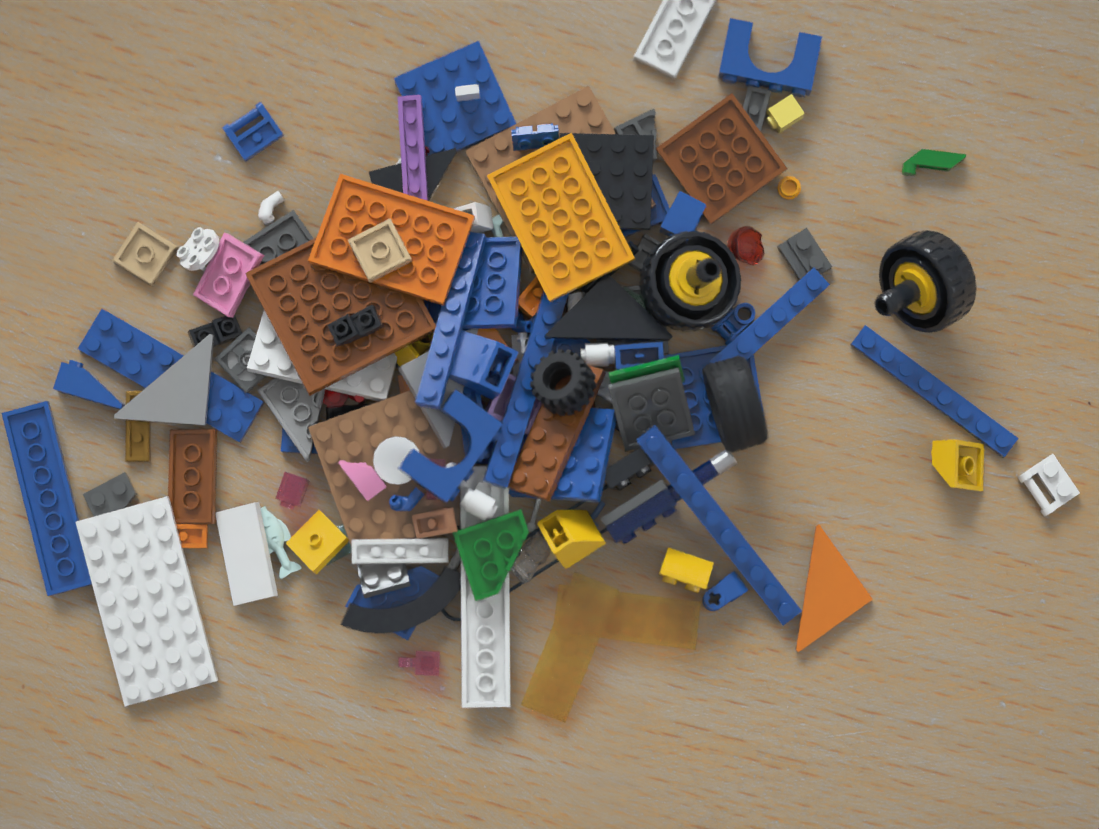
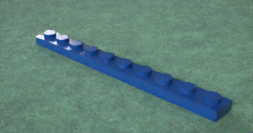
(521, 397)
(719, 525)

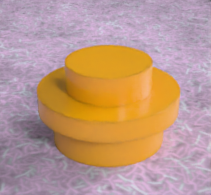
(789, 187)

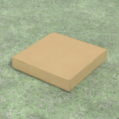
(379, 250)
(145, 254)

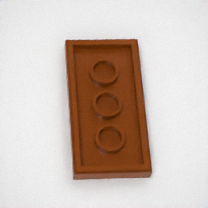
(193, 475)

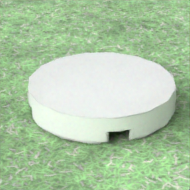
(389, 457)

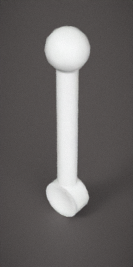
(531, 526)

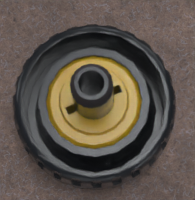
(690, 282)
(926, 282)

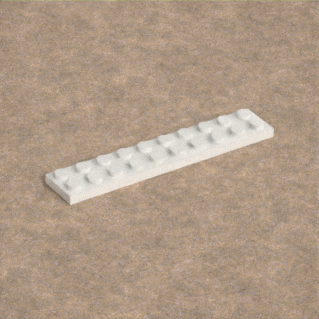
(485, 621)

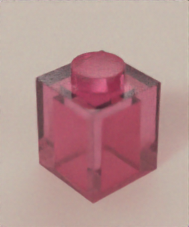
(292, 490)

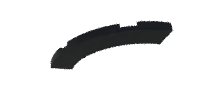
(408, 614)

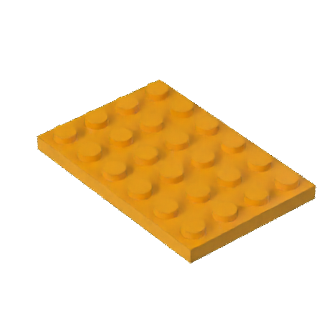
(560, 217)

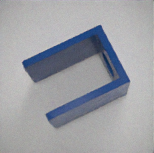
(682, 215)

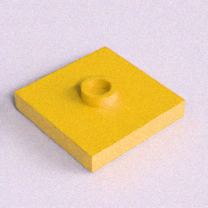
(317, 541)

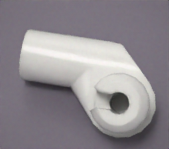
(267, 206)

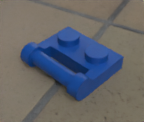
(258, 136)

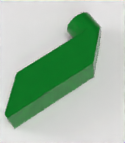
(931, 160)

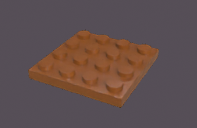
(721, 158)

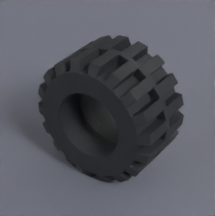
(571, 396)

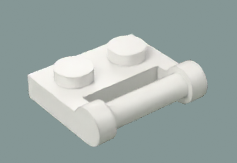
(1054, 480)

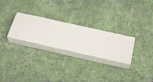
(399, 551)

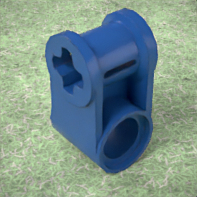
(734, 323)
(727, 589)

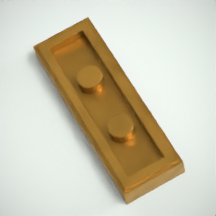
(137, 437)

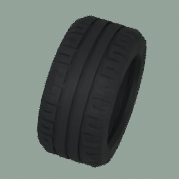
(735, 404)

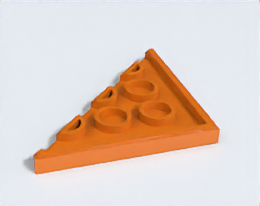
(830, 591)

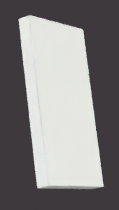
(672, 34)
(246, 554)

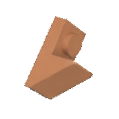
(434, 522)

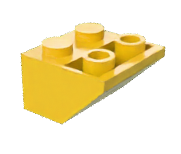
(571, 535)
(685, 569)

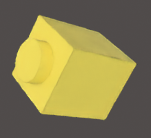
(784, 114)

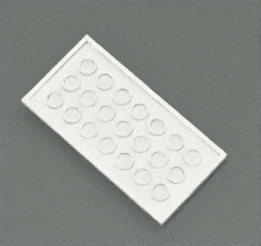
(146, 601)

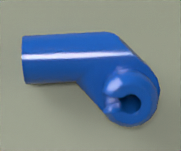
(522, 325)
(406, 503)

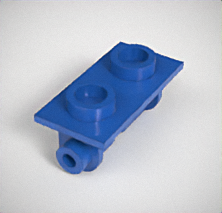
(524, 137)

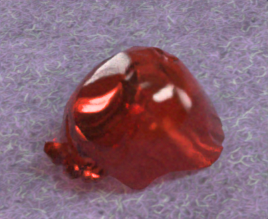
(746, 245)

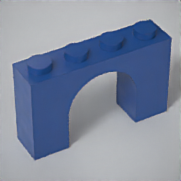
(738, 67)
(480, 430)

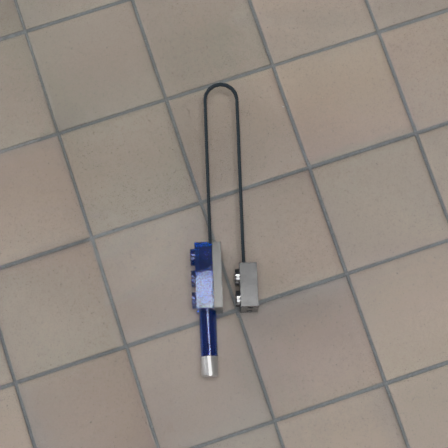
(645, 507)

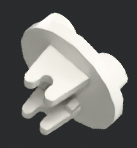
(198, 249)

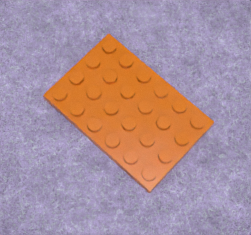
(429, 231)

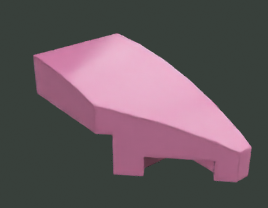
(364, 478)

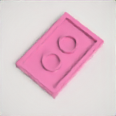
(225, 277)

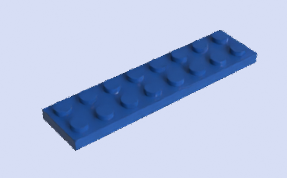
(146, 359)
(47, 497)

